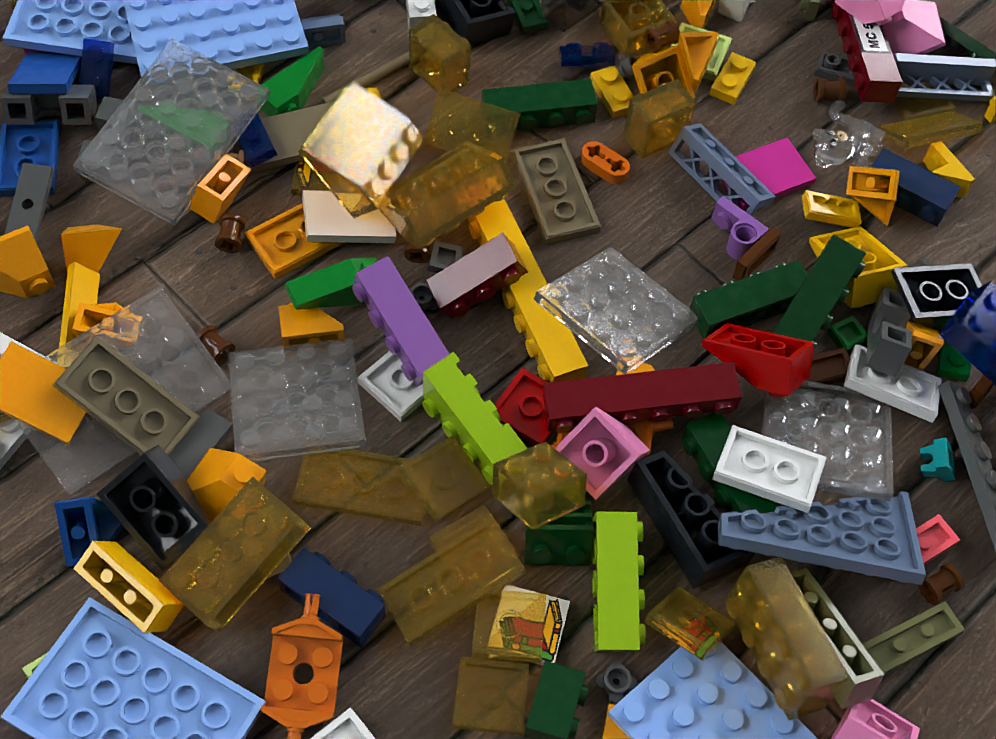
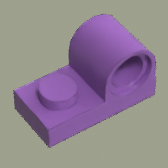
(742, 227)

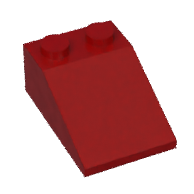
(763, 358)

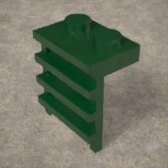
(563, 540)

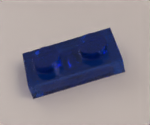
(577, 55)
(97, 65)
(257, 142)

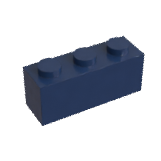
(919, 189)
(341, 601)

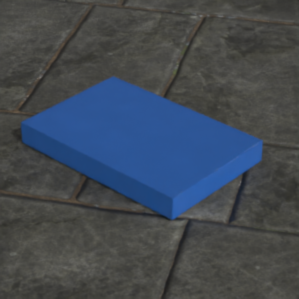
(45, 73)
(28, 144)

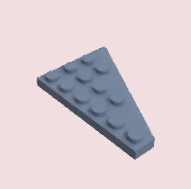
(849, 536)

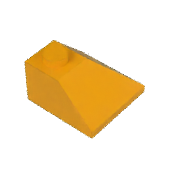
(661, 68)
(22, 265)
(220, 478)

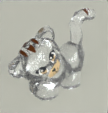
(837, 146)

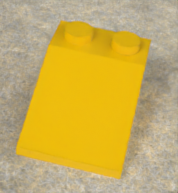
(876, 272)

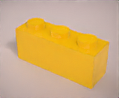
(129, 586)

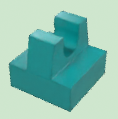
(943, 460)

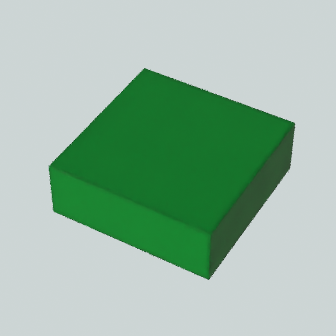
(848, 333)

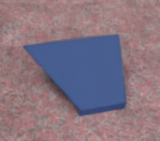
(83, 522)

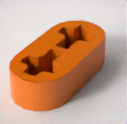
(605, 162)

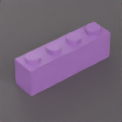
(400, 318)

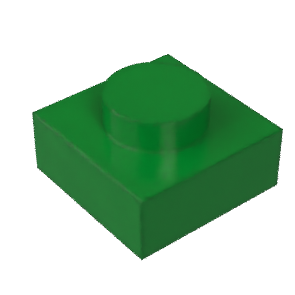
(952, 364)

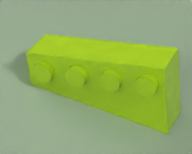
(467, 417)
(617, 582)

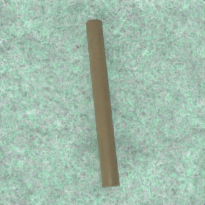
(373, 76)

